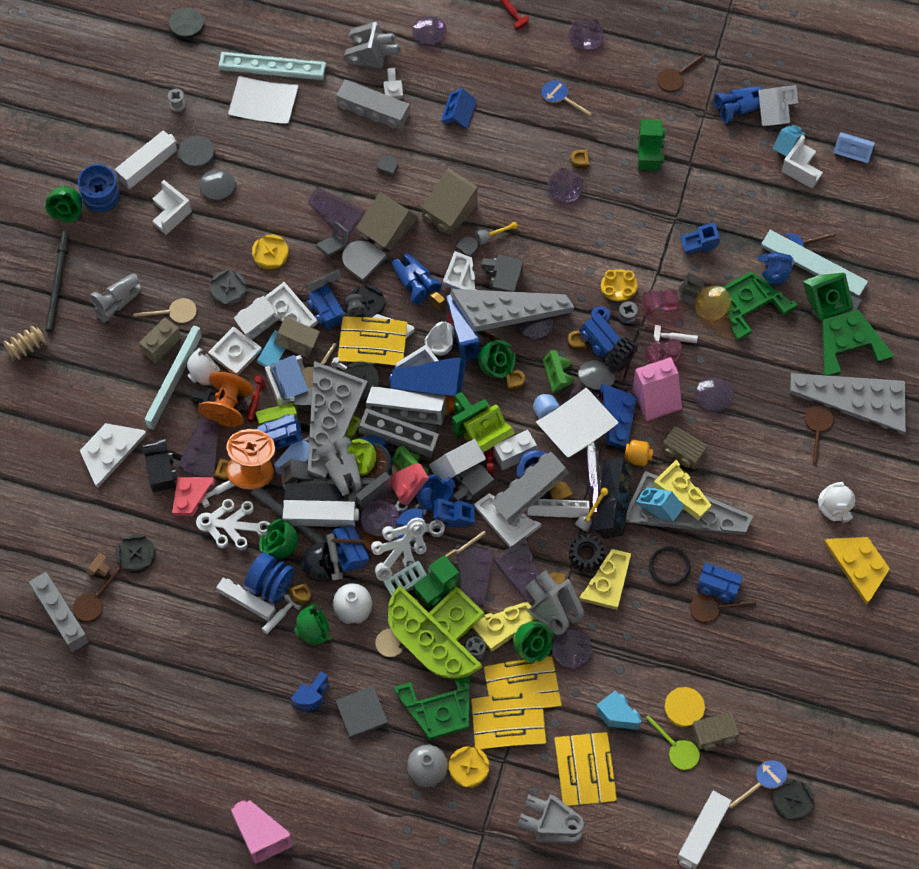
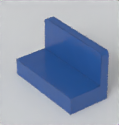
(459, 108)

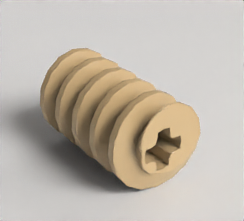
(23, 343)

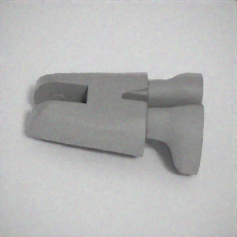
(116, 297)
(343, 469)

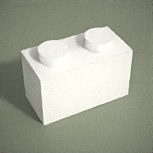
(257, 317)
(511, 450)

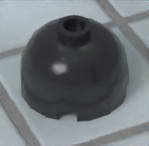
(318, 563)

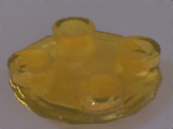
(713, 303)

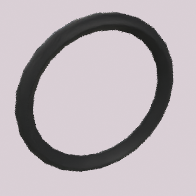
(669, 549)

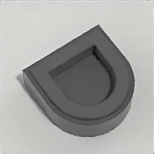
(388, 165)
(467, 246)

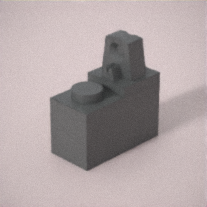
(506, 272)
(474, 483)

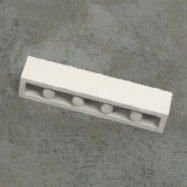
(559, 508)
(246, 599)

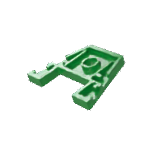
(748, 295)
(848, 333)
(441, 713)

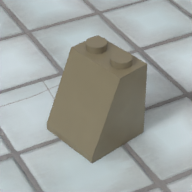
(450, 202)
(386, 222)

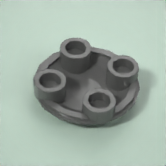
(217, 184)
(594, 374)

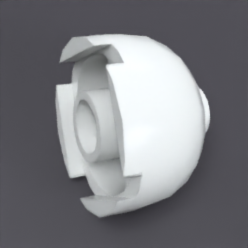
(201, 367)
(352, 603)

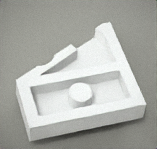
(460, 273)

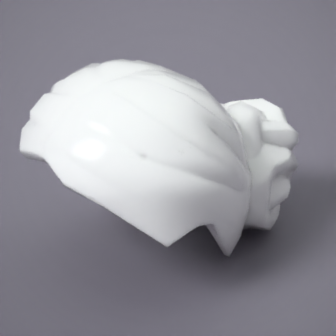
(440, 338)

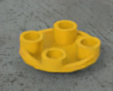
(619, 285)

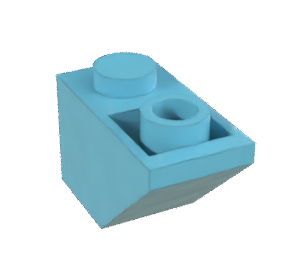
(787, 139)
(660, 503)
(617, 713)

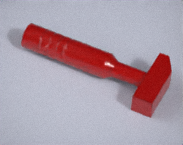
(521, 21)
(255, 398)
(489, 457)

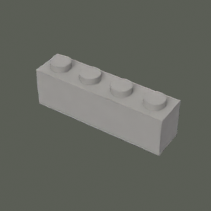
(372, 104)
(408, 405)
(398, 433)
(530, 487)
(58, 612)

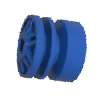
(98, 187)
(269, 578)

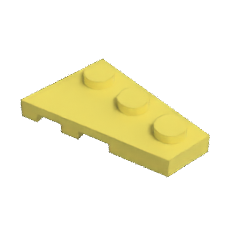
(679, 483)
(608, 582)
(500, 627)

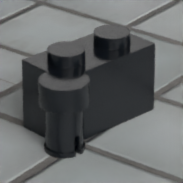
(159, 465)

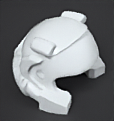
(837, 502)

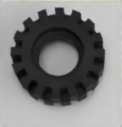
(621, 354)
(591, 543)

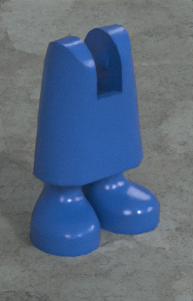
(738, 101)
(413, 276)

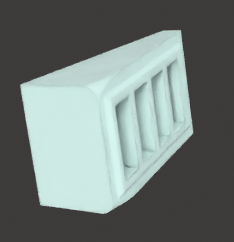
(403, 575)

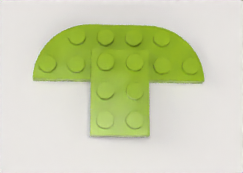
(435, 634)

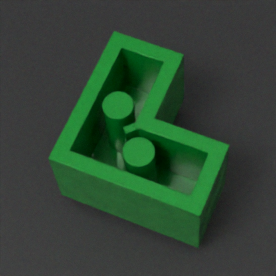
(650, 142)
(438, 583)

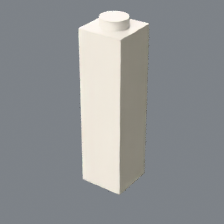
(146, 159)
(320, 513)
(703, 830)

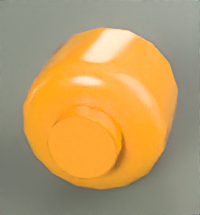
(638, 452)

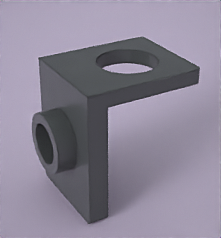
(335, 242)

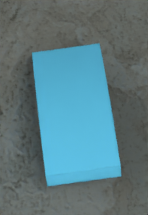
(271, 352)

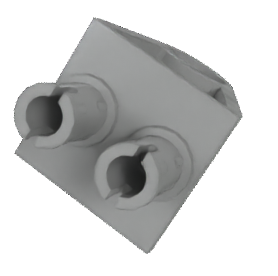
(372, 46)
(554, 603)
(555, 821)

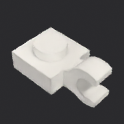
(392, 87)

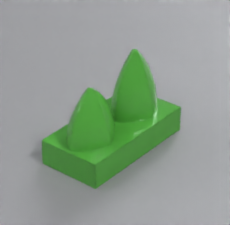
(554, 368)
(405, 458)

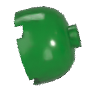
(64, 204)
(496, 359)
(279, 540)
(312, 626)
(533, 641)

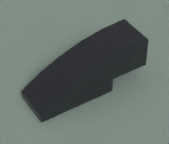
(313, 492)

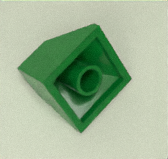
(828, 294)

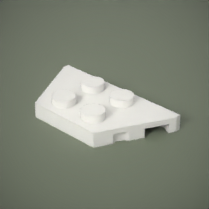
(109, 449)

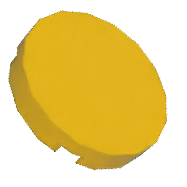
(270, 252)
(684, 706)
(468, 767)

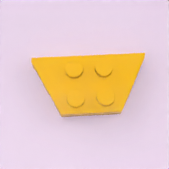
(859, 563)

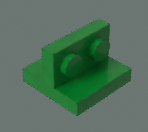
(465, 412)

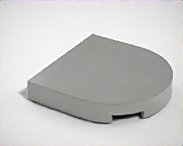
(362, 259)

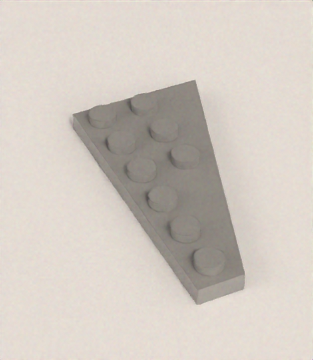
(500, 308)
(862, 398)
(332, 409)
(719, 518)

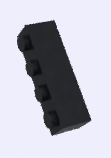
(613, 508)

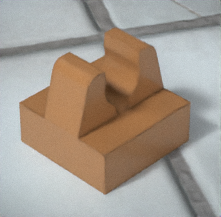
(98, 566)

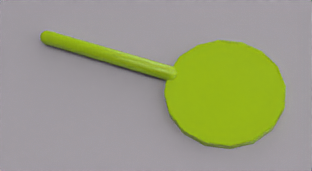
(683, 753)

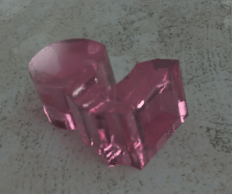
(665, 300)
(670, 349)

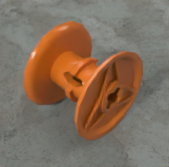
(223, 410)
(250, 459)

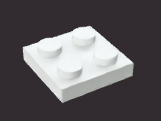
(235, 351)

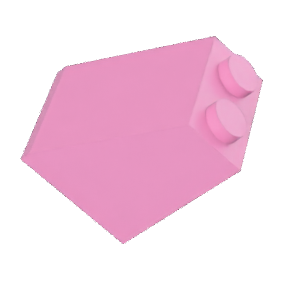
(657, 389)
(260, 832)

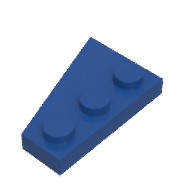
(621, 407)

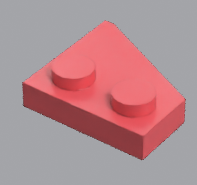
(408, 482)
(189, 494)

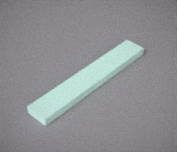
(272, 66)
(811, 261)
(173, 377)

